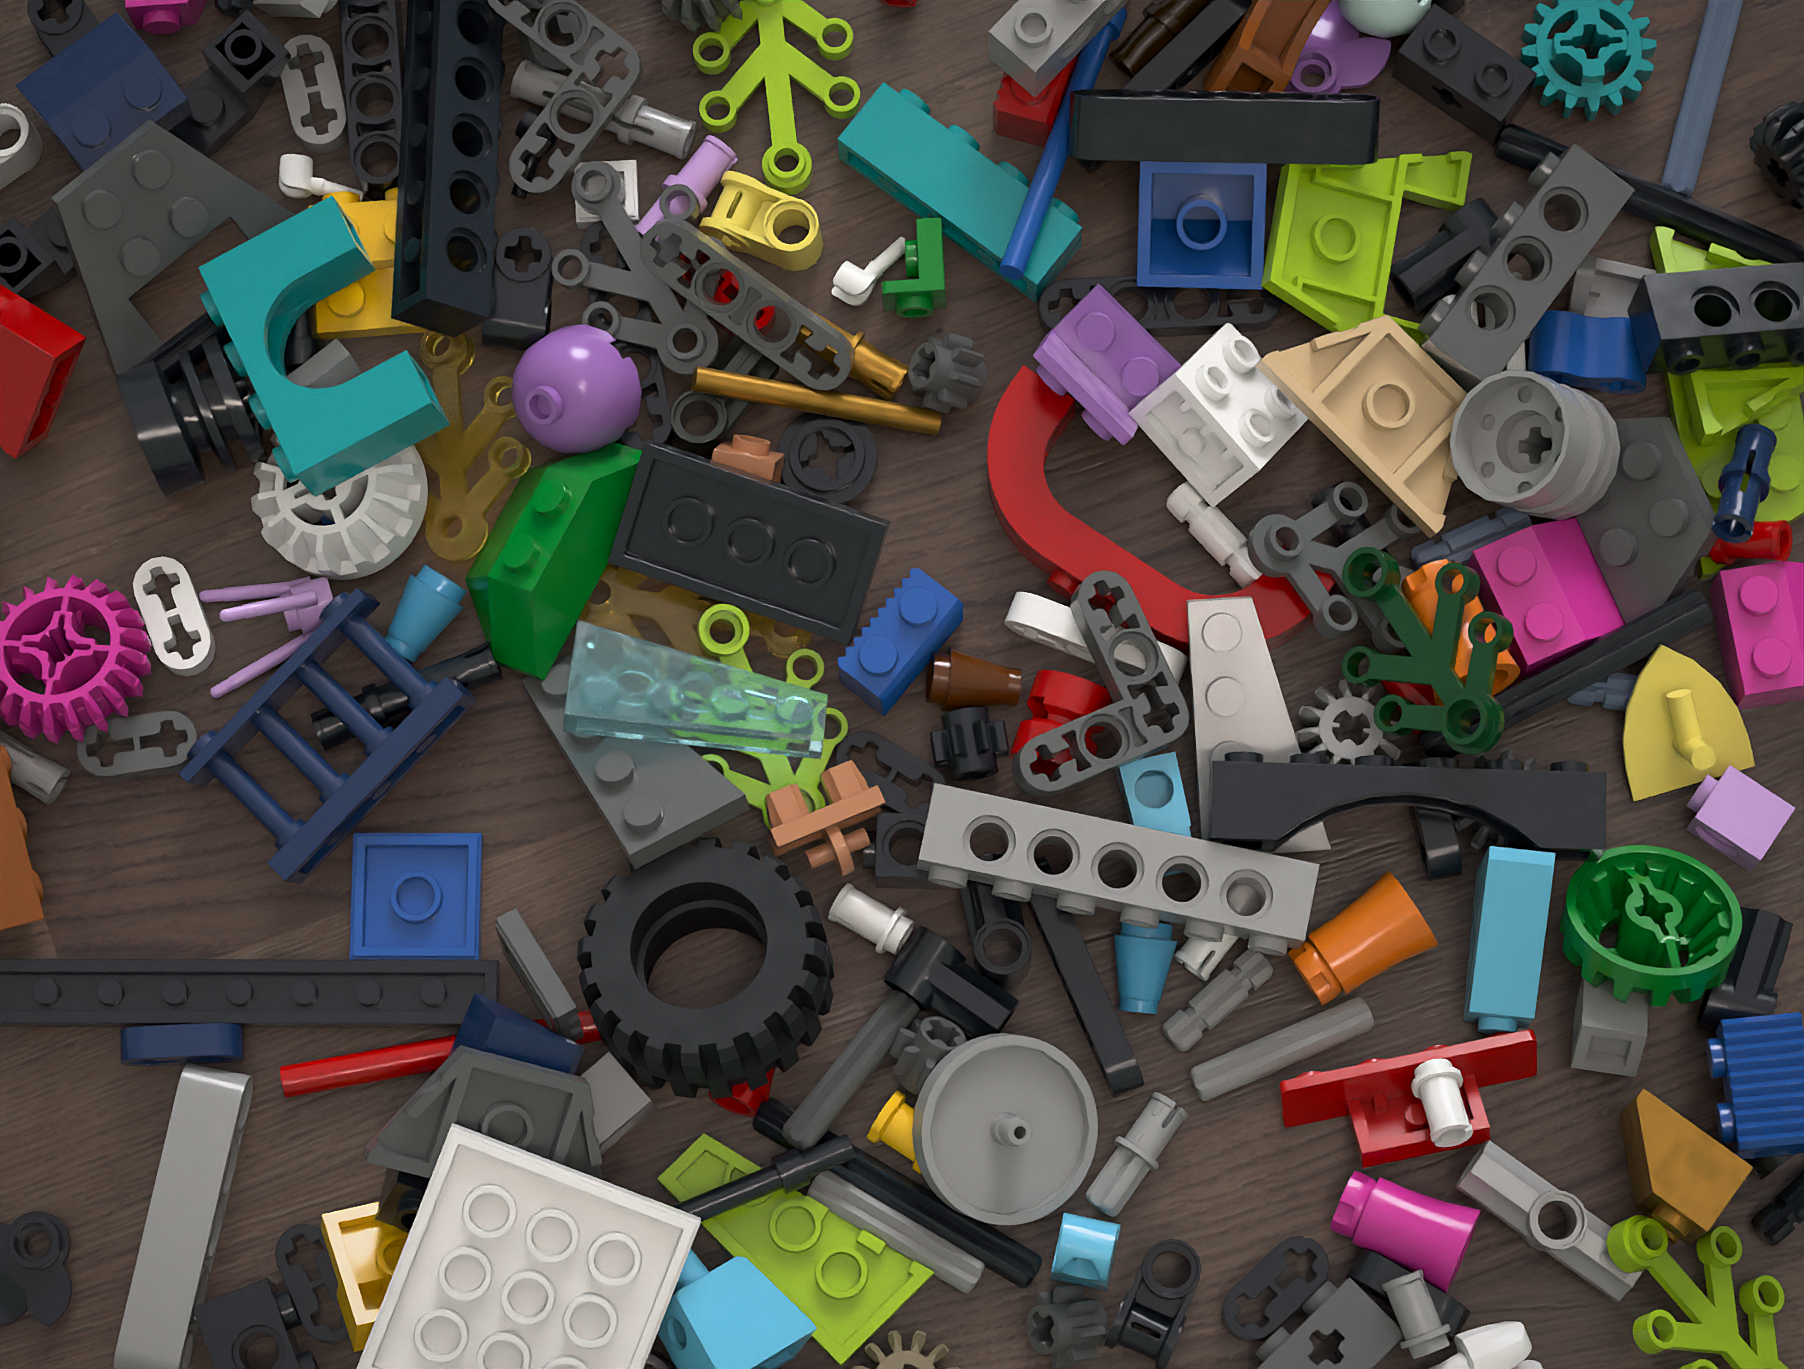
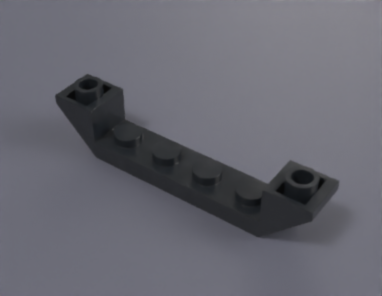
(223, 99)

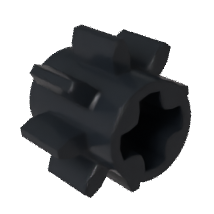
(969, 744)

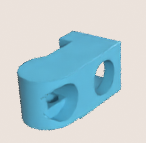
(1155, 795)
(1085, 1251)

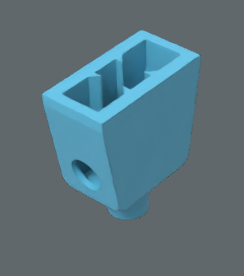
(731, 1319)

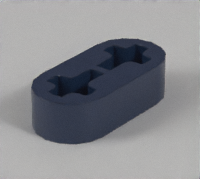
(181, 1044)

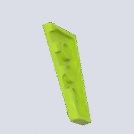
(818, 1260)

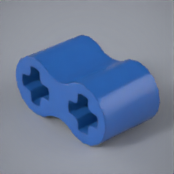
(1587, 352)

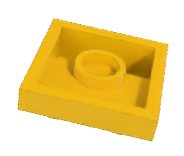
(366, 304)
(364, 1261)

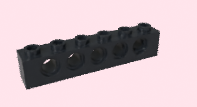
(448, 165)
(1719, 318)

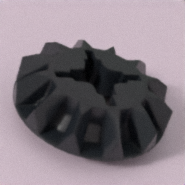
(800, 446)

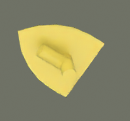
(1680, 727)

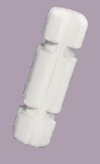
(1213, 532)

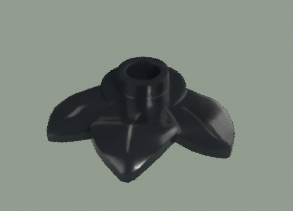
(30, 1281)

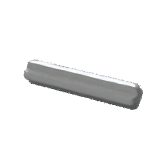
(1282, 1048)
(897, 1231)

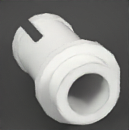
(872, 919)
(1438, 1088)

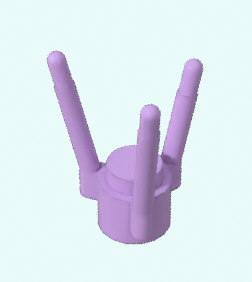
(298, 599)

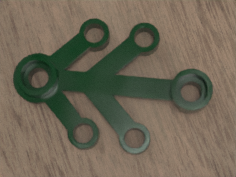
(1432, 655)

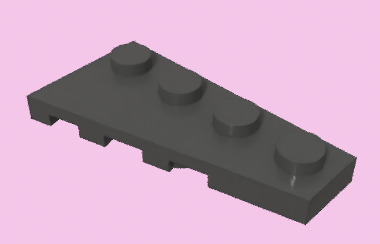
(643, 789)

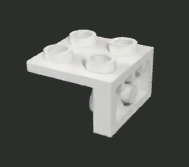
(1219, 416)

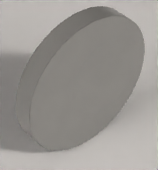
(1005, 1129)

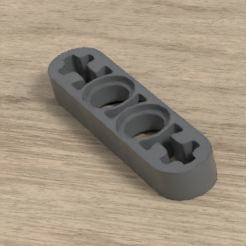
(741, 312)

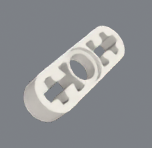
(1055, 627)

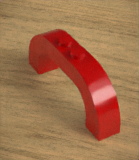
(1068, 550)

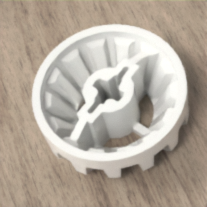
(372, 515)

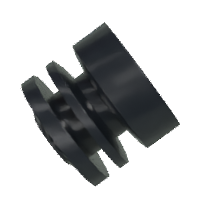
(191, 417)

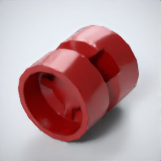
(1054, 701)

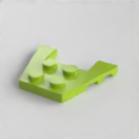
(1339, 232)

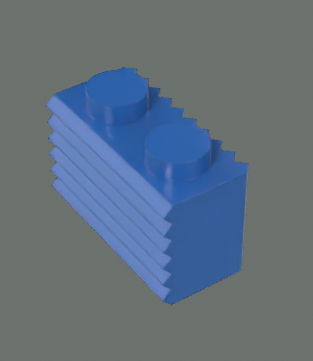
(900, 641)
(1761, 1083)

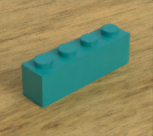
(945, 176)

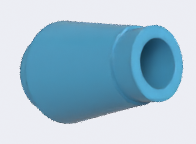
(424, 612)
(1142, 965)

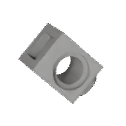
(1607, 1032)
(616, 1101)

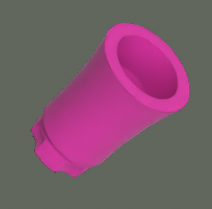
(1406, 1227)

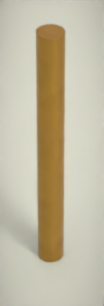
(815, 401)

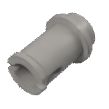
(1416, 1315)

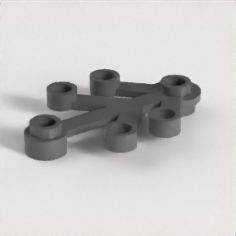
(640, 282)
(1305, 556)

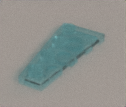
(671, 696)

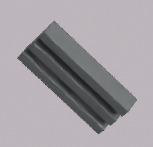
(538, 976)

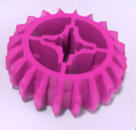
(90, 681)

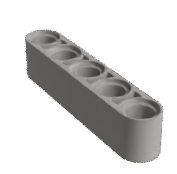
(184, 1219)

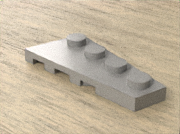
(1237, 700)

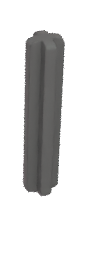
(849, 1071)

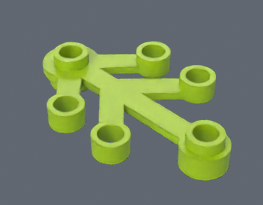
(775, 63)
(774, 766)
(1642, 1245)

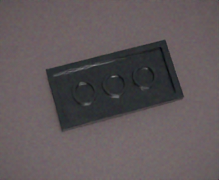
(749, 541)

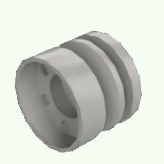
(1534, 445)

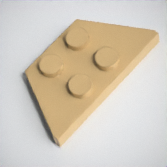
(1381, 408)

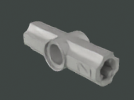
(1516, 1198)

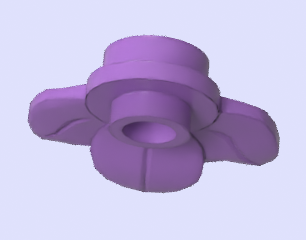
(1339, 55)

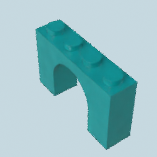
(259, 298)

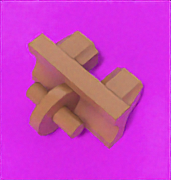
(849, 804)

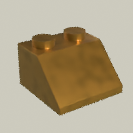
(1677, 1169)

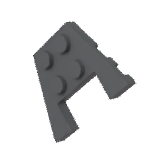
(141, 214)

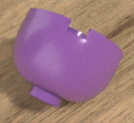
(575, 390)

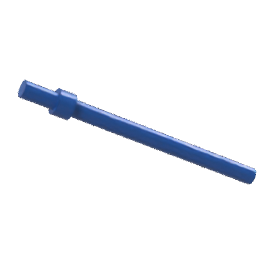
(1056, 153)

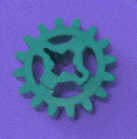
(1586, 76)

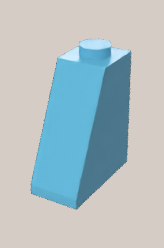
(1507, 938)

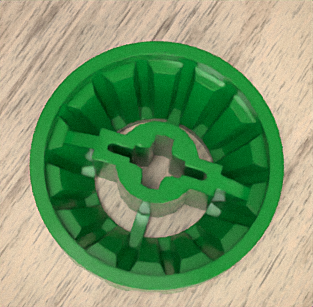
(1661, 908)

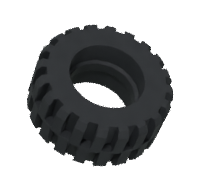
(723, 1042)

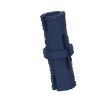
(1738, 509)

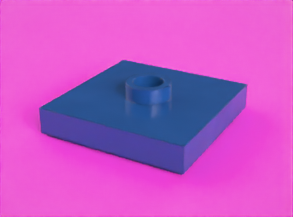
(416, 896)

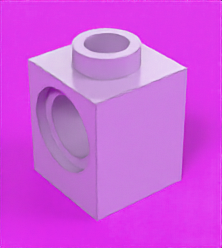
(1737, 816)

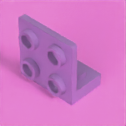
(1103, 363)

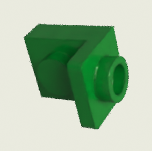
(924, 260)

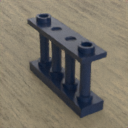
(388, 751)

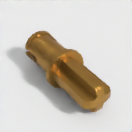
(870, 366)

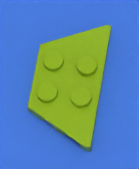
(1724, 397)
(1785, 468)

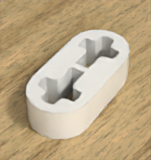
(160, 621)

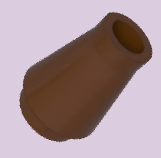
(966, 681)

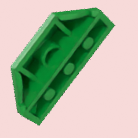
(549, 554)

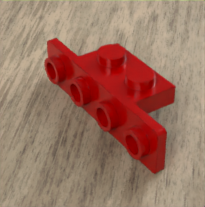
(1379, 1099)

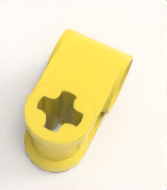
(754, 215)

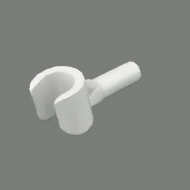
(297, 179)
(856, 284)

